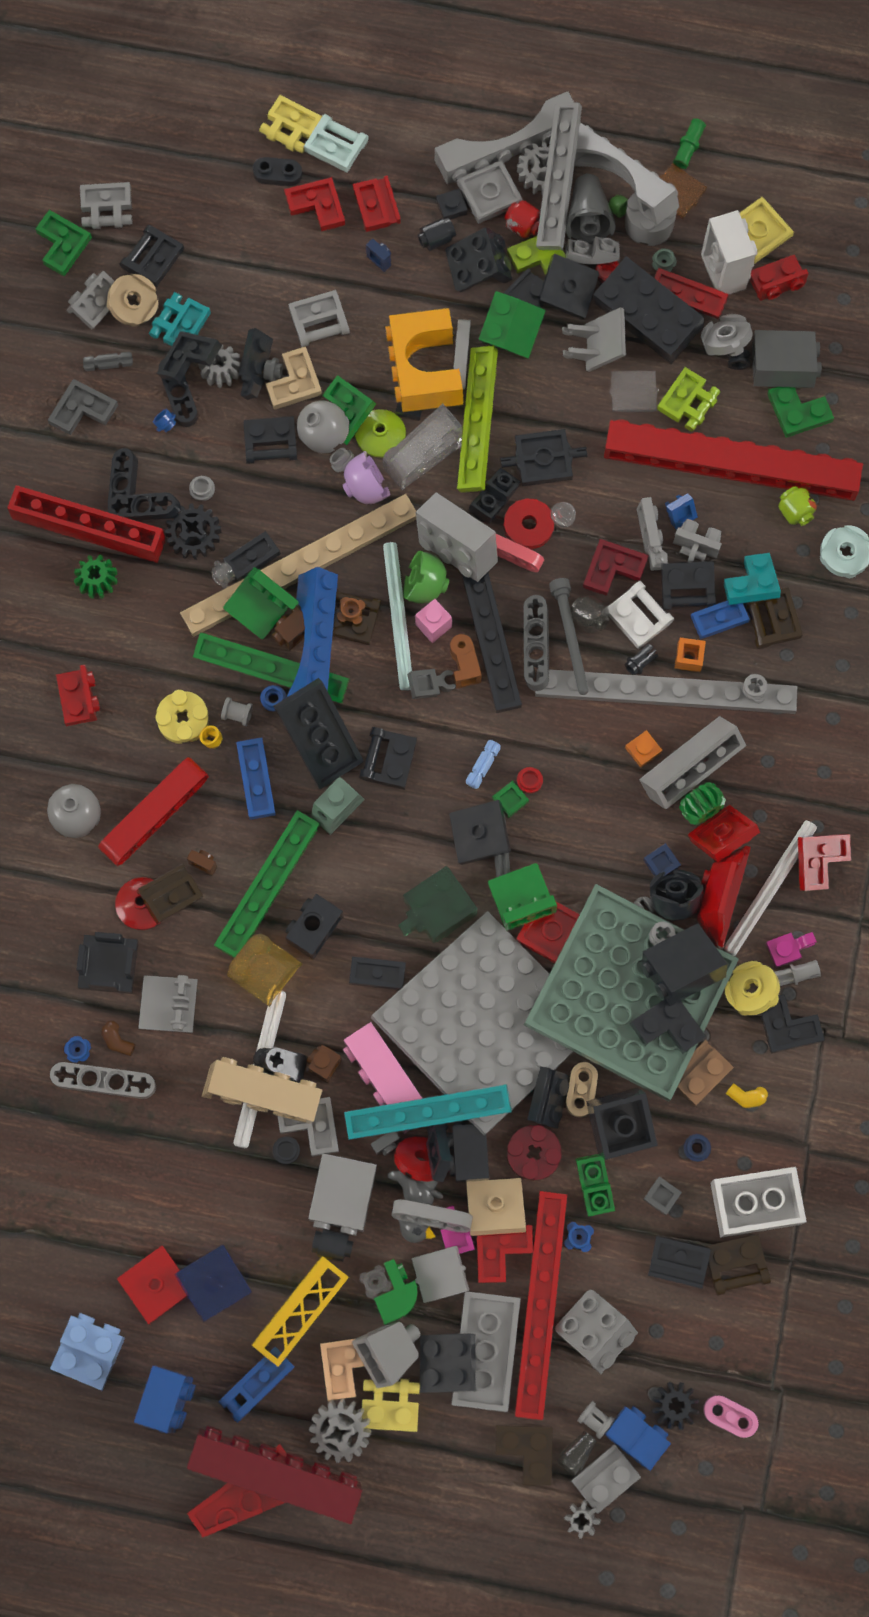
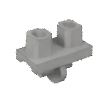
(696, 545)

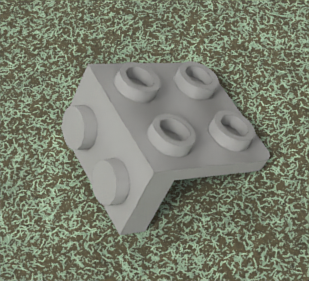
(596, 1330)

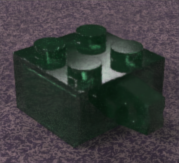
(437, 906)

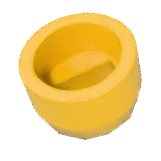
(214, 733)

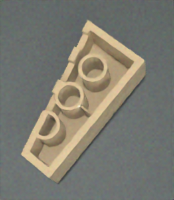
(262, 1090)

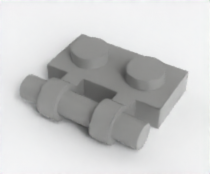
(106, 197)

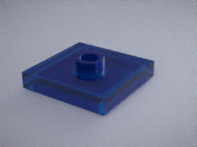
(213, 1283)

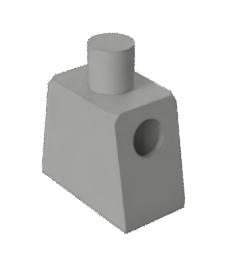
(388, 1352)

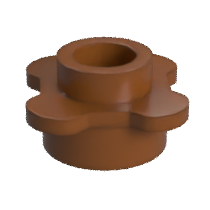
(351, 603)

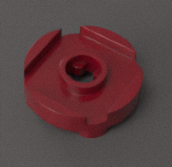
(549, 1156)

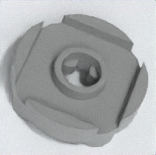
(727, 336)

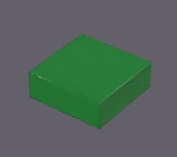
(512, 799)

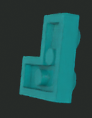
(759, 583)

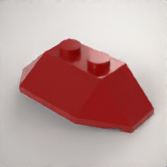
(720, 895)

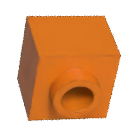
(690, 647)

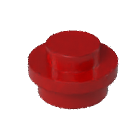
(529, 780)

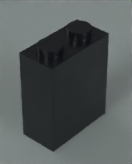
(683, 964)

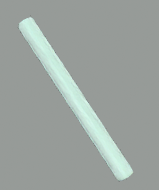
(397, 613)

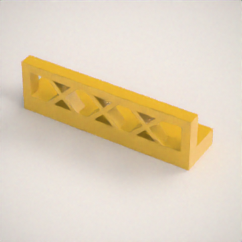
(290, 1305)

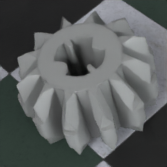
(228, 371)

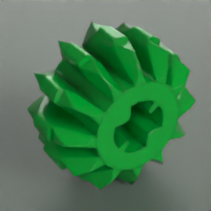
(99, 585)
(702, 803)

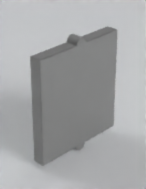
(440, 1274)

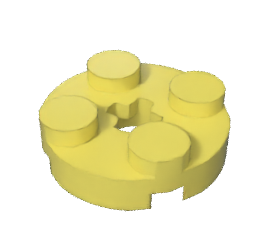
(182, 702)
(759, 1001)

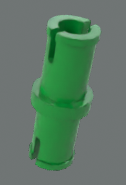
(689, 143)

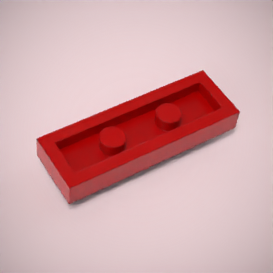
(696, 295)

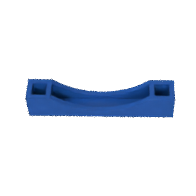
(317, 601)

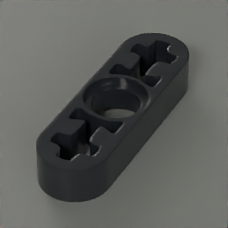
(176, 403)

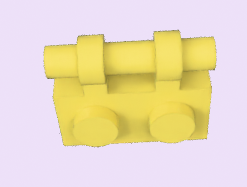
(293, 117)
(391, 1414)

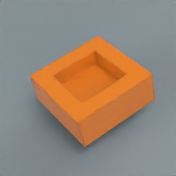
(643, 749)

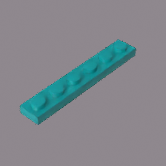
(428, 1112)

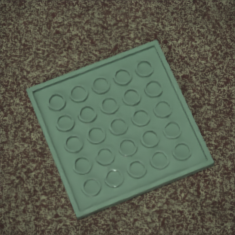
(602, 989)

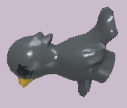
(418, 1192)

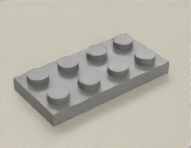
(495, 1329)

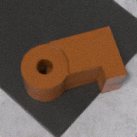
(464, 654)

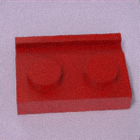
(376, 203)

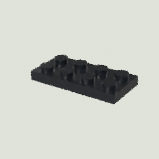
(318, 733)

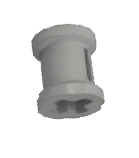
(236, 711)
(595, 1419)

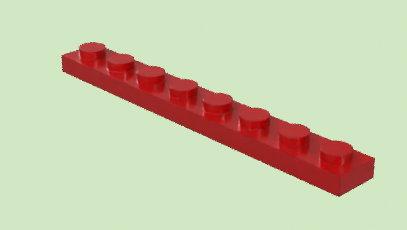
(541, 1306)

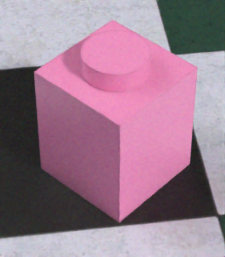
(433, 620)

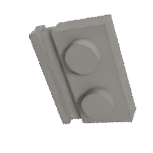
(605, 1478)

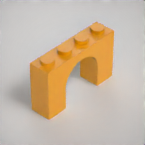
(419, 388)

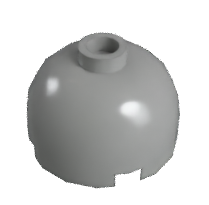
(322, 426)
(73, 810)

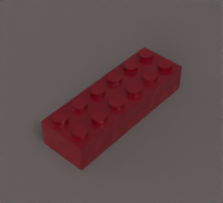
(275, 1475)

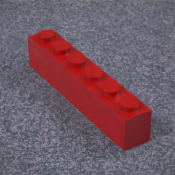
(86, 523)

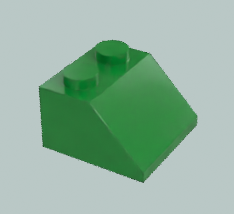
(512, 324)

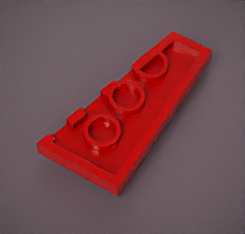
(230, 1506)

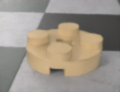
(146, 297)

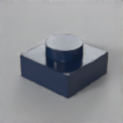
(378, 254)
(662, 861)

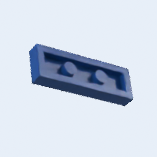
(255, 778)

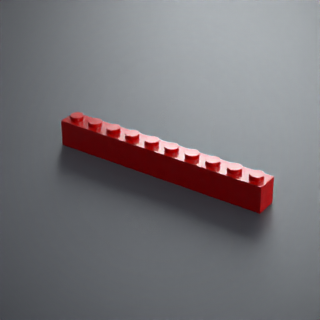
(733, 460)

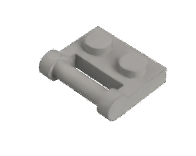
(315, 311)

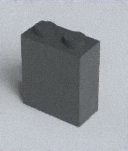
(785, 358)

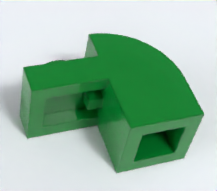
(399, 1301)

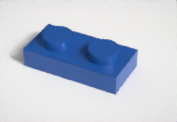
(719, 618)

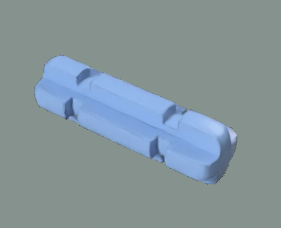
(483, 764)

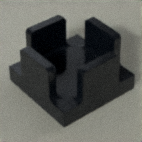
(107, 963)

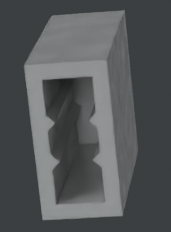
(342, 1194)

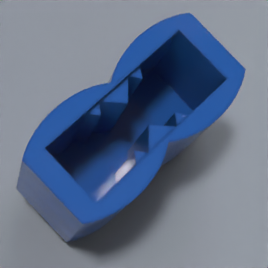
(637, 1437)

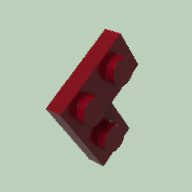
(613, 559)

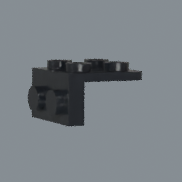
(478, 259)

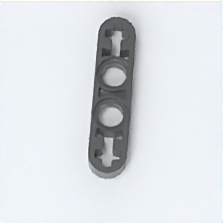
(536, 642)

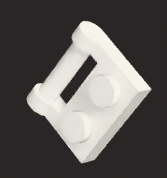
(633, 620)

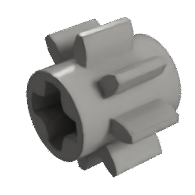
(576, 1523)

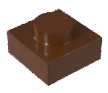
(202, 861)

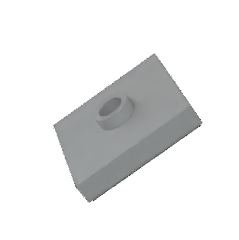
(489, 191)

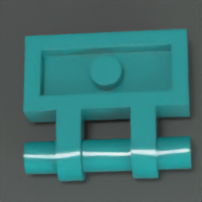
(189, 318)

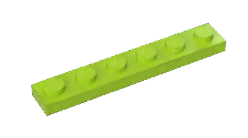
(477, 419)

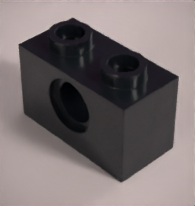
(312, 941)

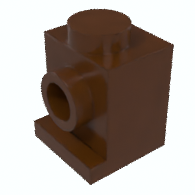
(290, 629)
(323, 1063)

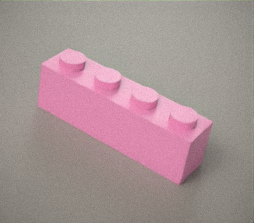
(379, 1067)

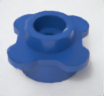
(574, 1230)

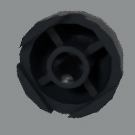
(676, 894)

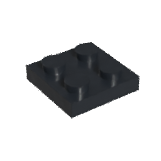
(447, 1363)

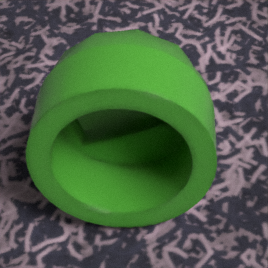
(618, 205)

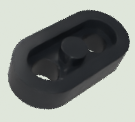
(276, 173)

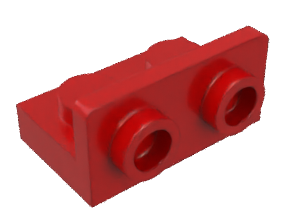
(778, 277)
(76, 696)

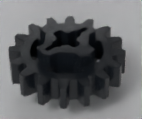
(193, 542)

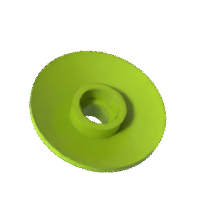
(377, 443)

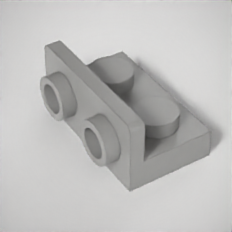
(92, 302)

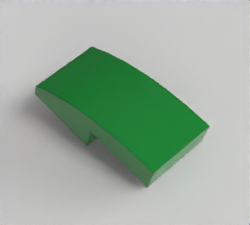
(595, 1185)

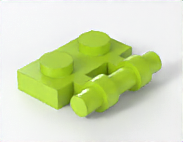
(683, 393)

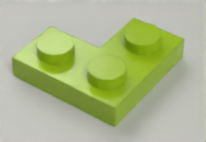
(527, 255)

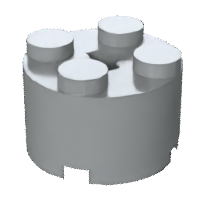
(644, 230)

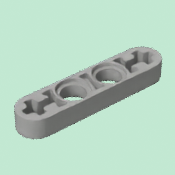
(103, 1078)

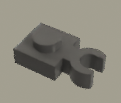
(426, 683)

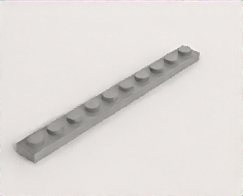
(670, 692)

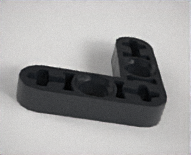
(129, 498)

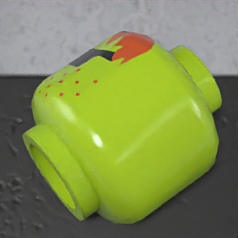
(797, 506)

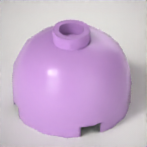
(364, 480)

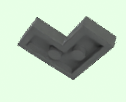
(81, 401)

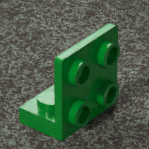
(259, 603)
(522, 896)

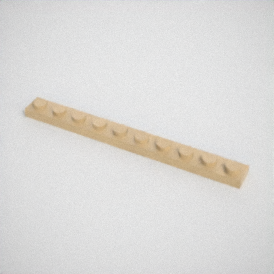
(317, 554)

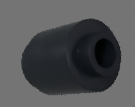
(436, 234)
(332, 1245)

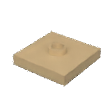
(496, 1206)

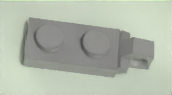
(651, 535)

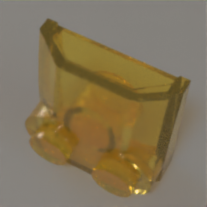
(262, 968)

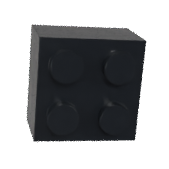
(621, 1123)

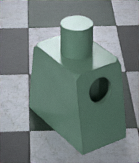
(336, 805)

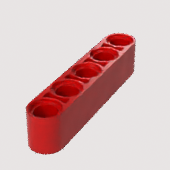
(153, 811)

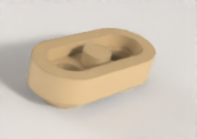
(581, 1090)

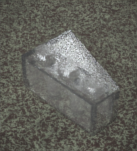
(423, 447)

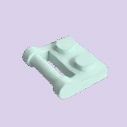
(332, 148)

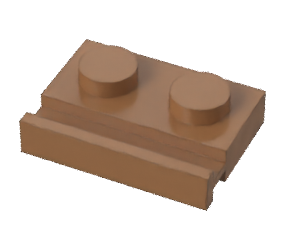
(703, 1073)

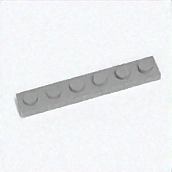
(559, 176)

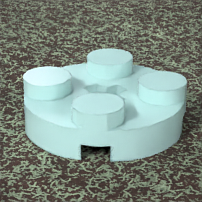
(832, 556)

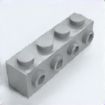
(692, 762)

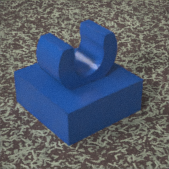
(680, 510)

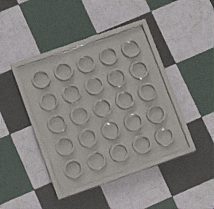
(468, 1016)

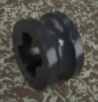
(740, 361)

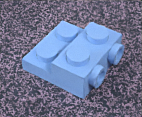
(88, 1351)

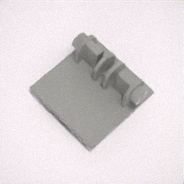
(168, 1003)

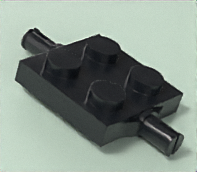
(543, 457)

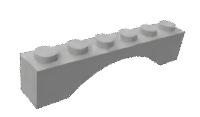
(464, 157)
(654, 195)

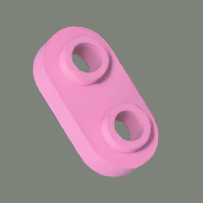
(730, 1415)

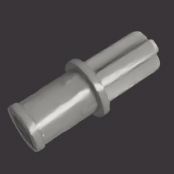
(798, 973)

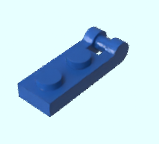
(256, 1385)

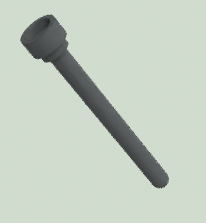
(560, 590)

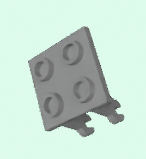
(604, 340)

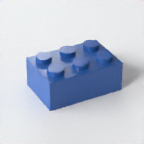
(164, 1400)

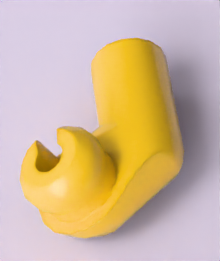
(749, 1098)

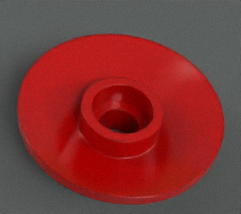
(128, 911)

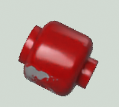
(523, 219)

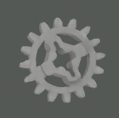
(538, 160)
(329, 1435)

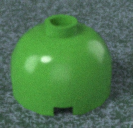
(426, 578)

